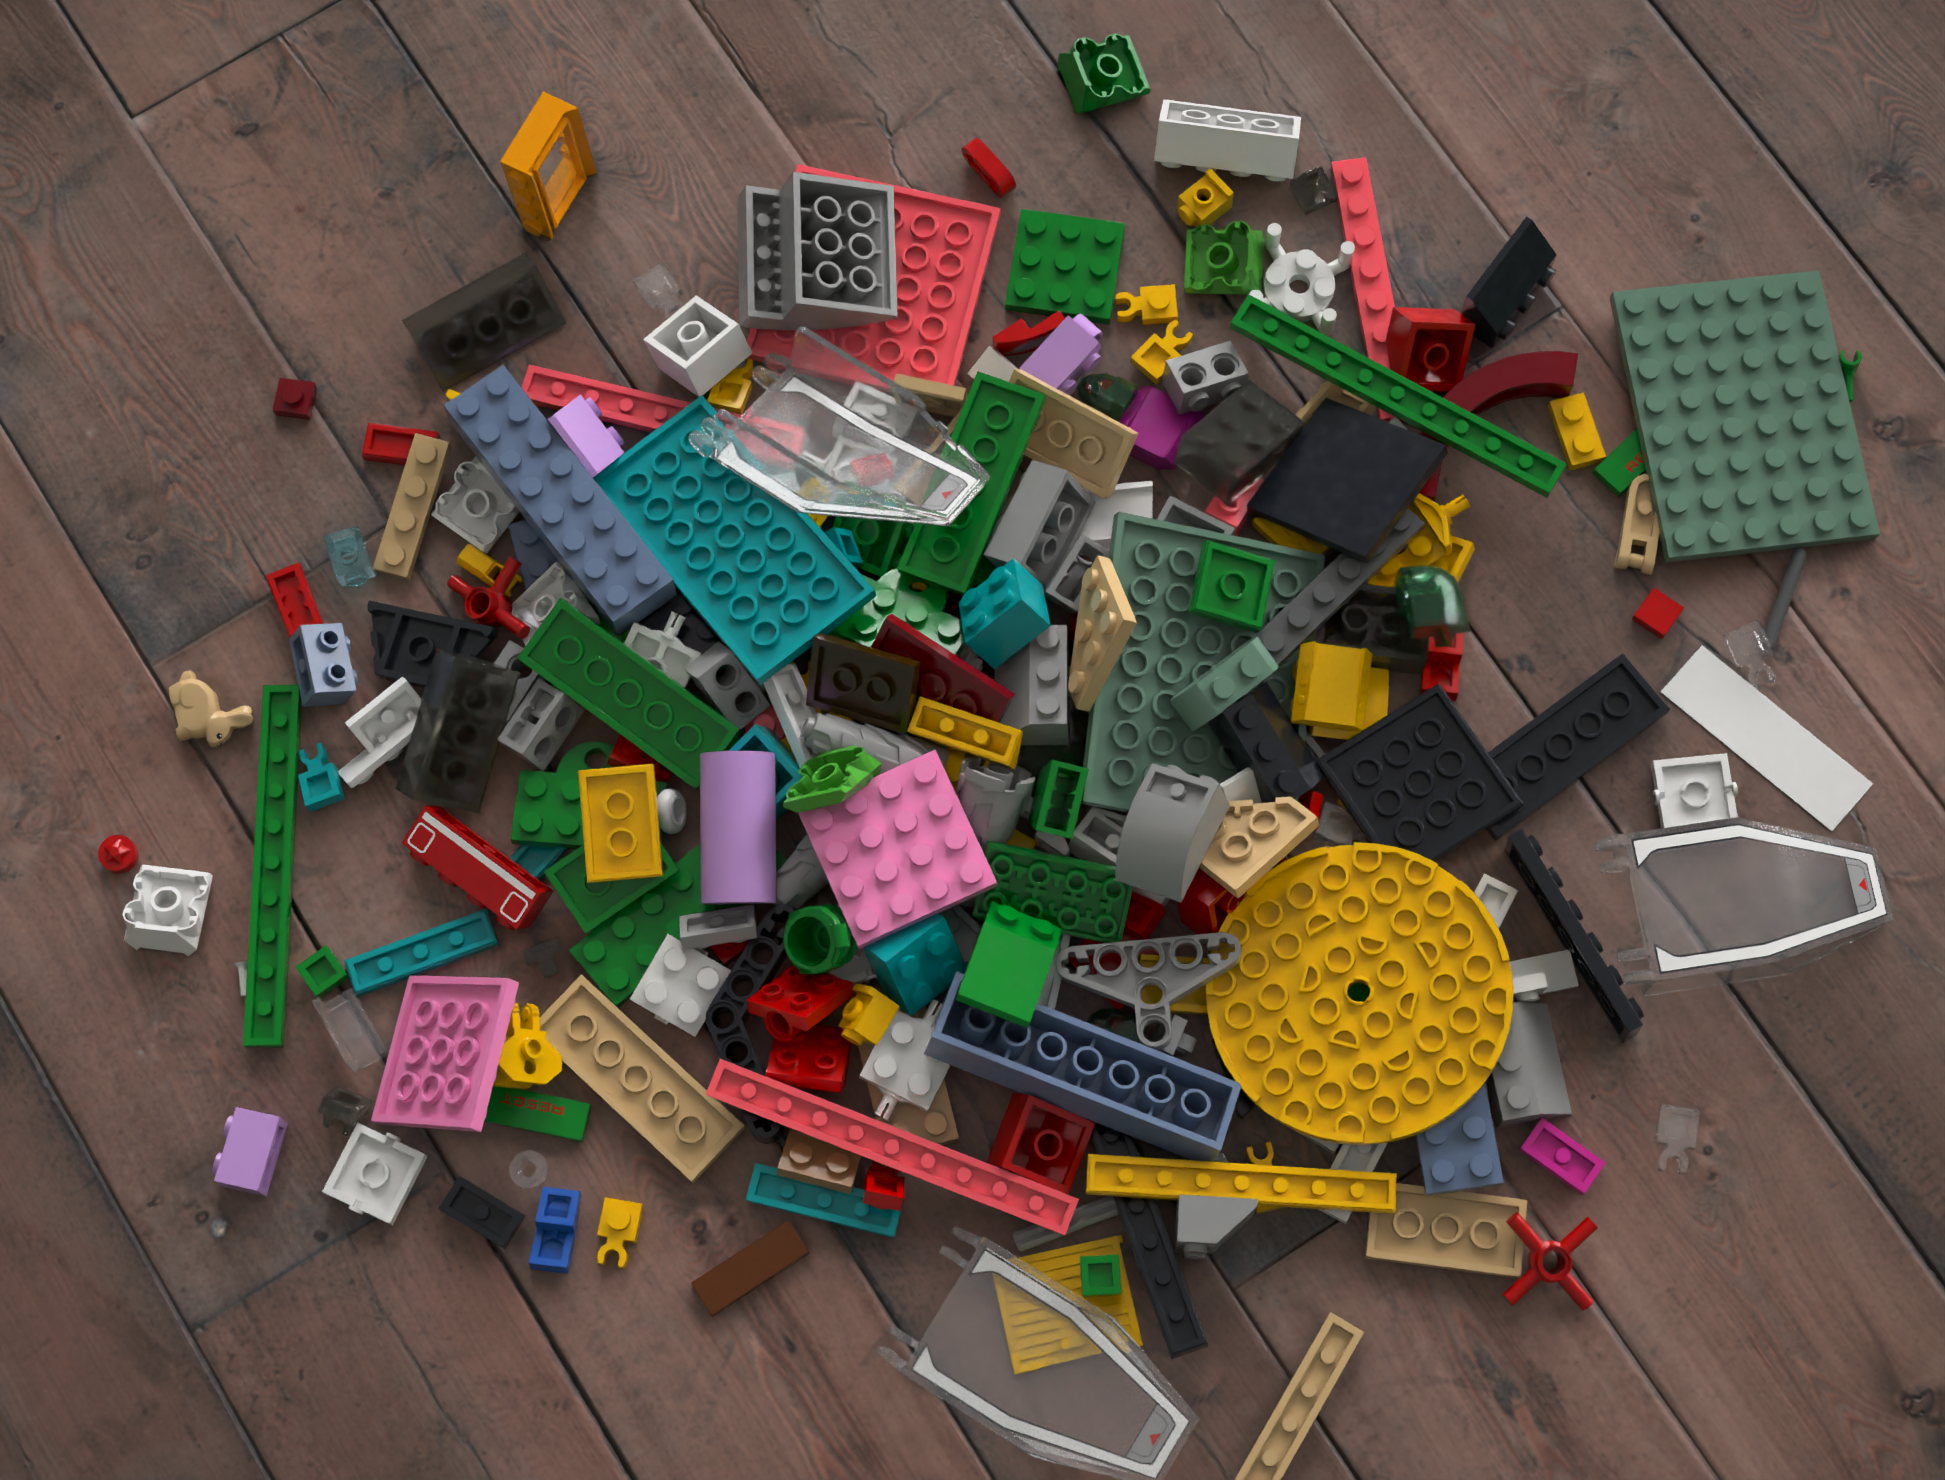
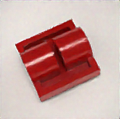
(798, 1001)
(811, 1059)

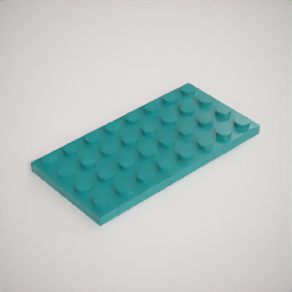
(734, 552)

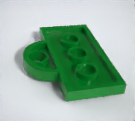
(919, 609)
(550, 803)

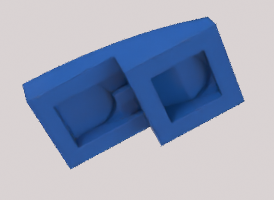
(555, 1230)

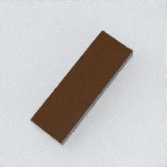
(750, 1268)

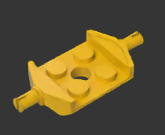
(1430, 543)

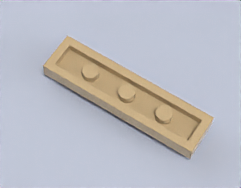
(412, 506)

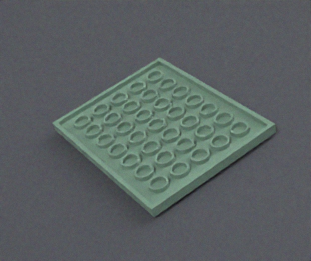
(1743, 416)
(1169, 650)

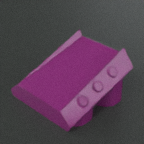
(1158, 427)

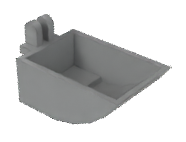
(1169, 830)

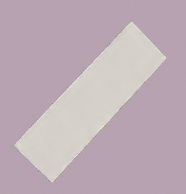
(1767, 738)

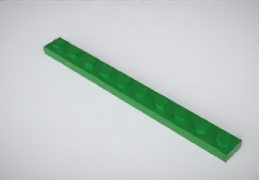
(1398, 396)
(272, 867)

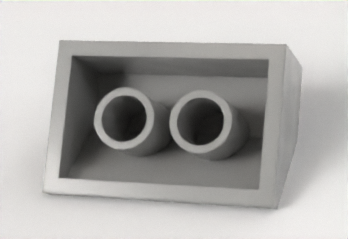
(1041, 521)
(1040, 684)
(1529, 1072)

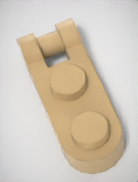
(1638, 528)

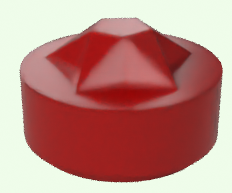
(118, 854)

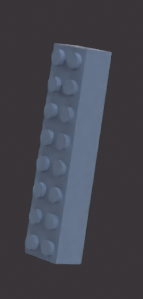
(560, 500)
(1090, 1074)

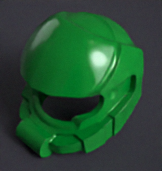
(818, 939)

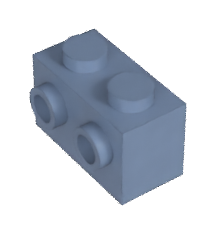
(323, 664)

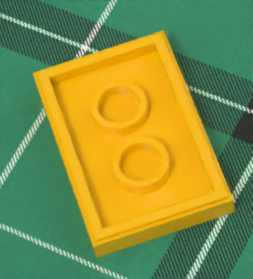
(620, 823)

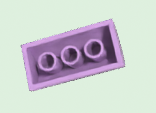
(737, 827)

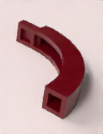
(1506, 380)

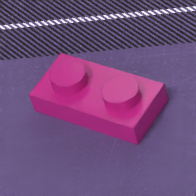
(1562, 1156)

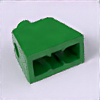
(1058, 798)

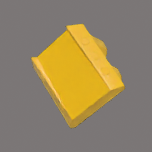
(1331, 686)

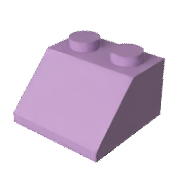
(586, 434)

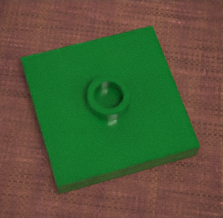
(1231, 586)

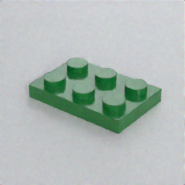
(599, 901)

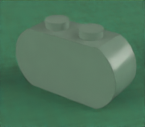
(1224, 683)

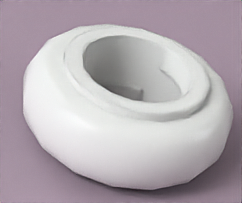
(671, 811)

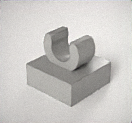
(1180, 1041)

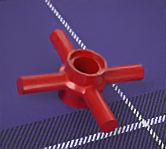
(488, 604)
(1561, 1272)

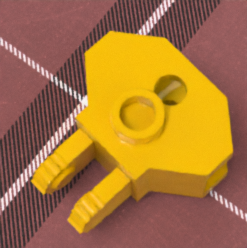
(526, 1054)

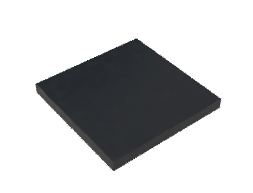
(1347, 479)
(1420, 779)

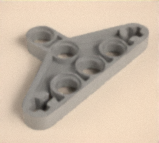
(1130, 979)

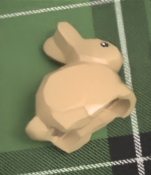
(200, 713)

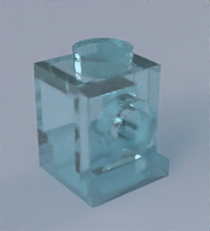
(346, 544)

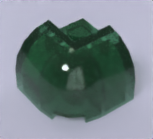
(1431, 603)

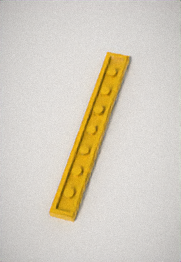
(1268, 1184)

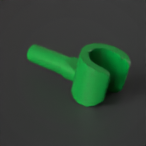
(1848, 370)

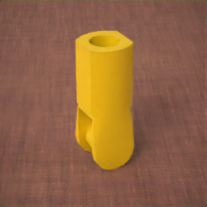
(483, 566)

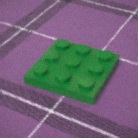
(1064, 265)

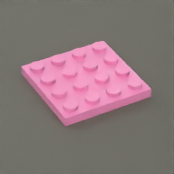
(898, 850)
(445, 1052)

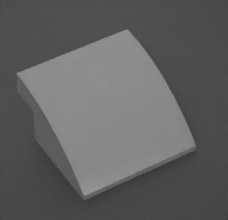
(816, 254)

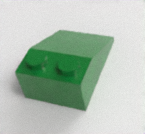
(1009, 964)

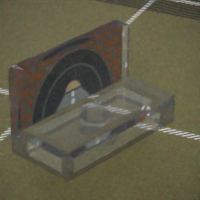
(351, 1030)

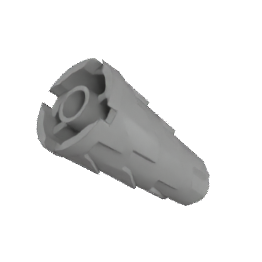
(891, 749)
(992, 800)
(800, 876)

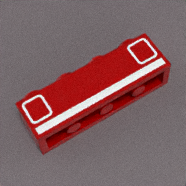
(477, 868)

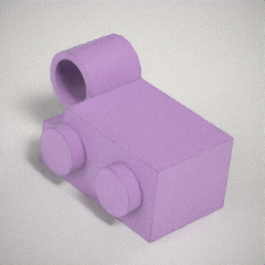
(1066, 354)

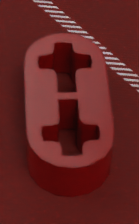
(988, 167)

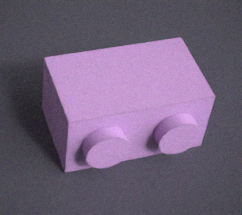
(249, 1151)

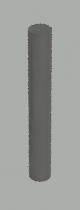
(1785, 595)

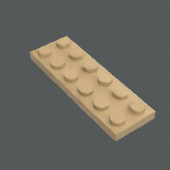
(638, 1079)

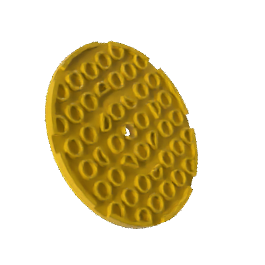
(1373, 1065)

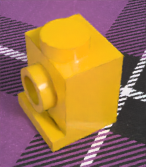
(1217, 197)
(867, 1016)

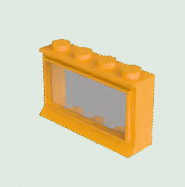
(547, 164)

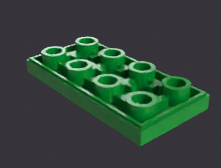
(1058, 889)

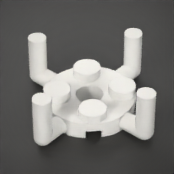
(1309, 268)

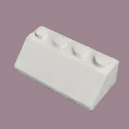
(1227, 140)

